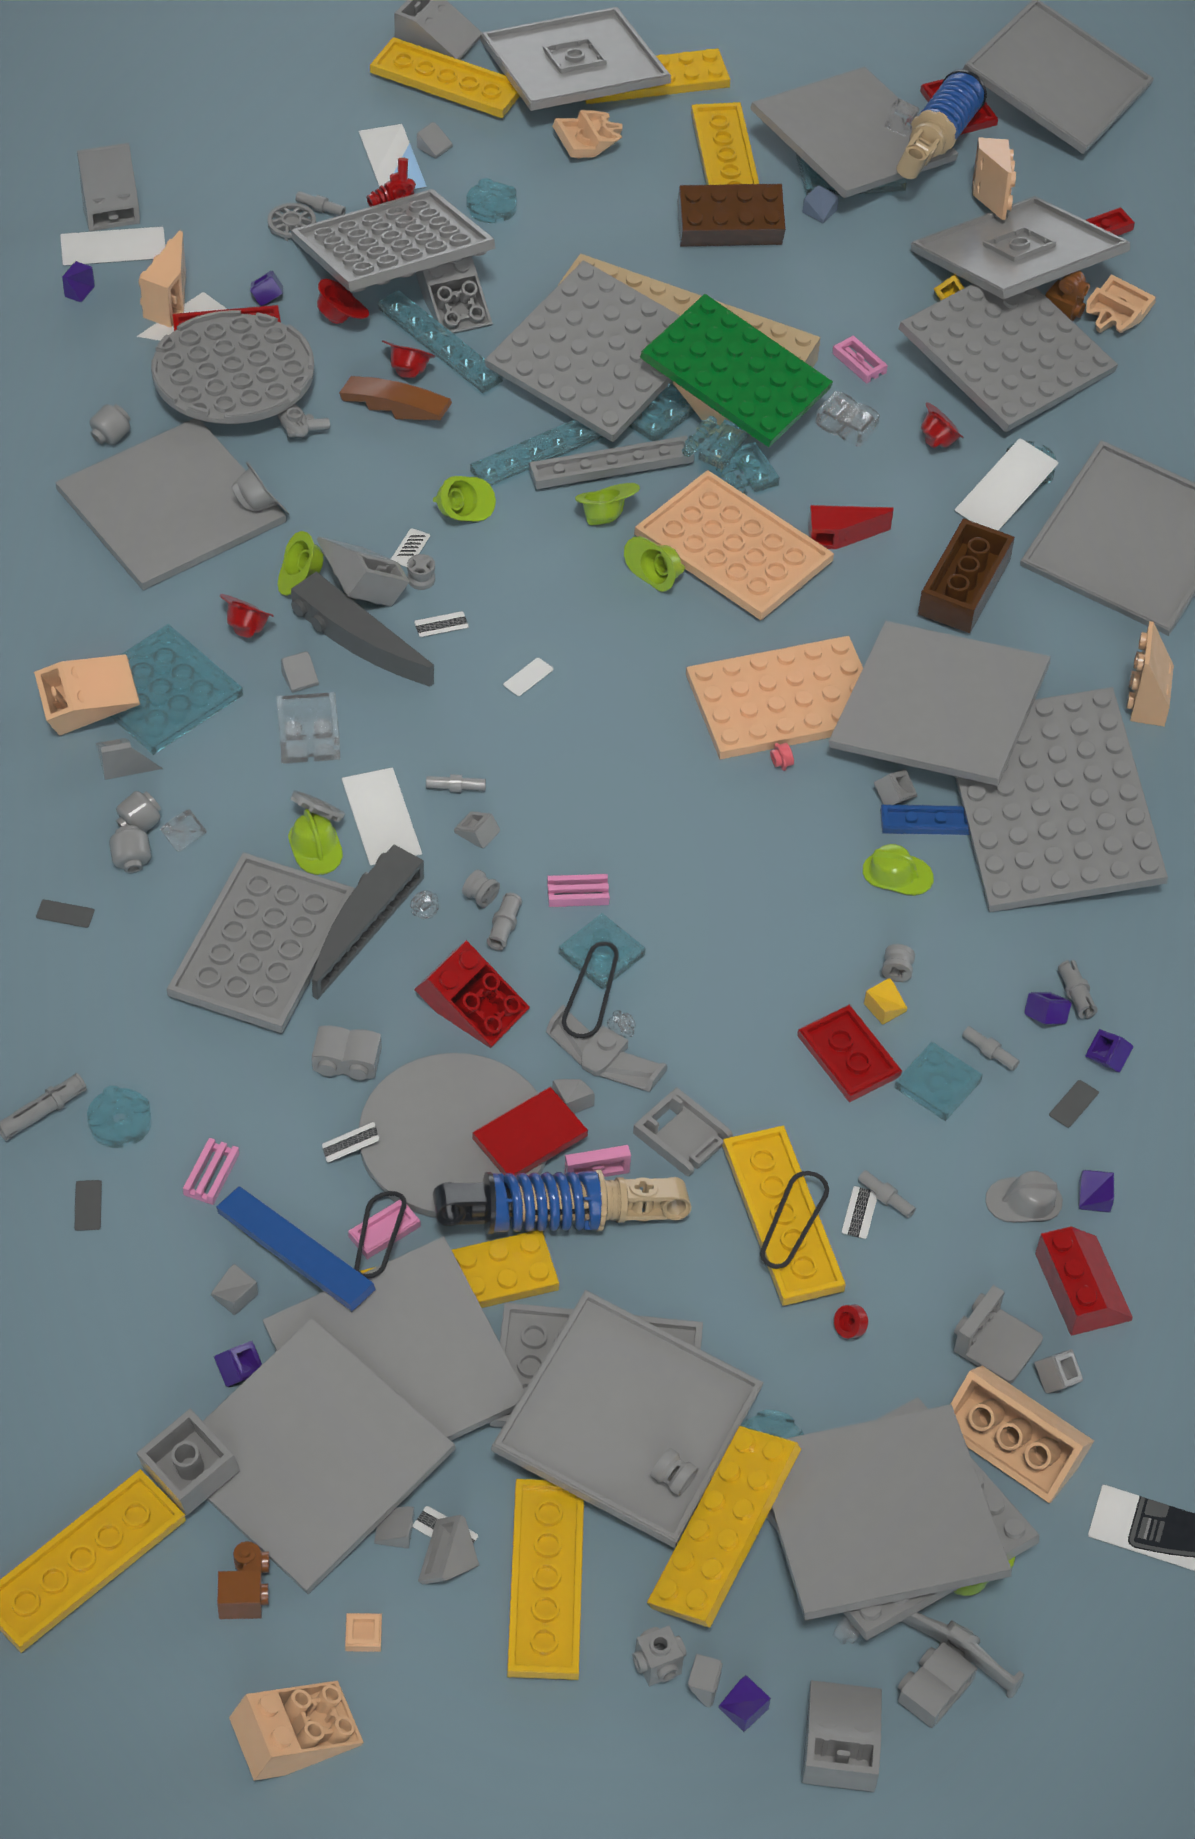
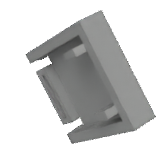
(688, 1137)

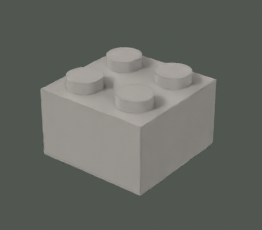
(188, 1461)

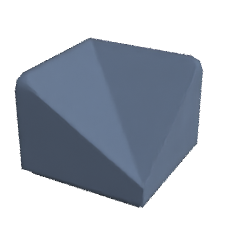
(820, 204)

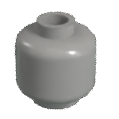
(109, 424)
(139, 811)
(130, 848)

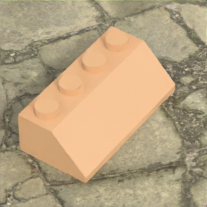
(1018, 1433)

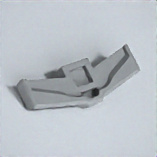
(605, 1054)
(967, 1645)

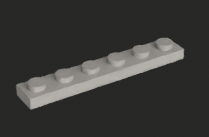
(609, 462)

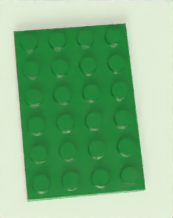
(736, 370)

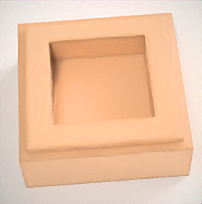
(363, 1632)

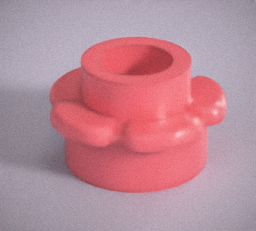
(782, 756)

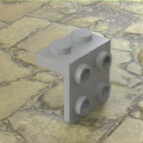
(995, 1337)

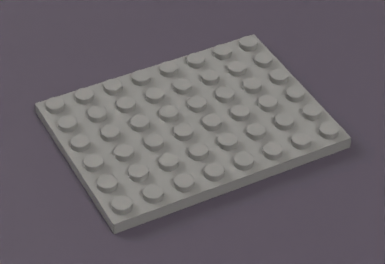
(1065, 810)

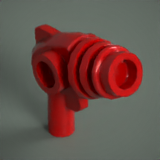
(396, 188)

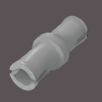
(504, 921)
(1077, 989)

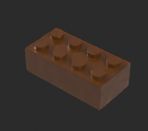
(731, 215)
(966, 575)

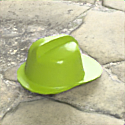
(465, 498)
(606, 504)
(300, 561)
(653, 563)
(315, 844)
(897, 871)

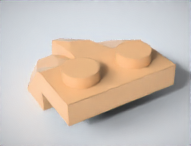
(588, 133)
(1119, 305)

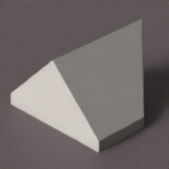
(121, 759)

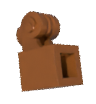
(1069, 294)
(242, 1590)

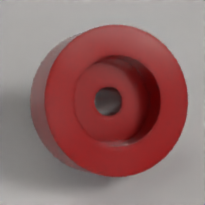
(851, 1321)

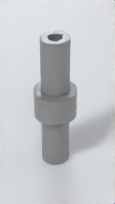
(320, 203)
(455, 783)
(991, 1048)
(887, 1194)

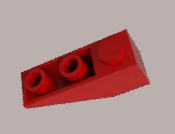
(845, 525)

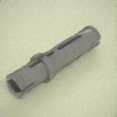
(51, 1100)

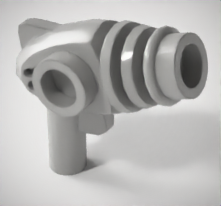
(298, 424)

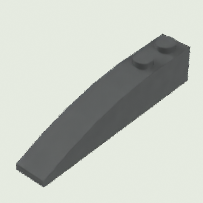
(357, 630)
(365, 912)

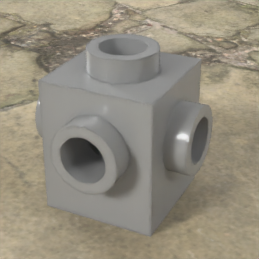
(659, 1655)

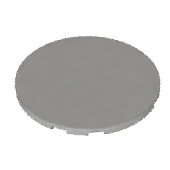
(232, 367)
(428, 1122)

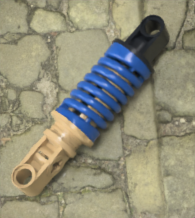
(942, 120)
(558, 1201)

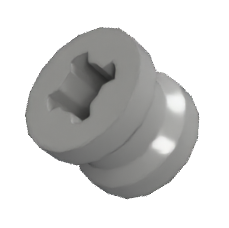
(421, 571)
(481, 888)
(898, 962)

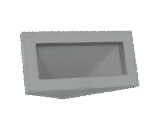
(449, 1551)

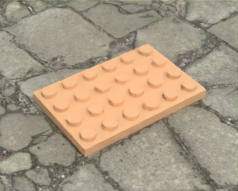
(735, 544)
(775, 695)

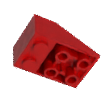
(472, 995)

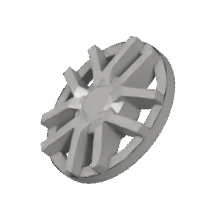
(290, 219)
(317, 806)

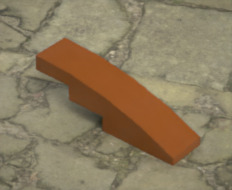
(400, 398)

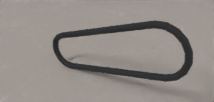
(578, 982)
(808, 1225)
(393, 1236)

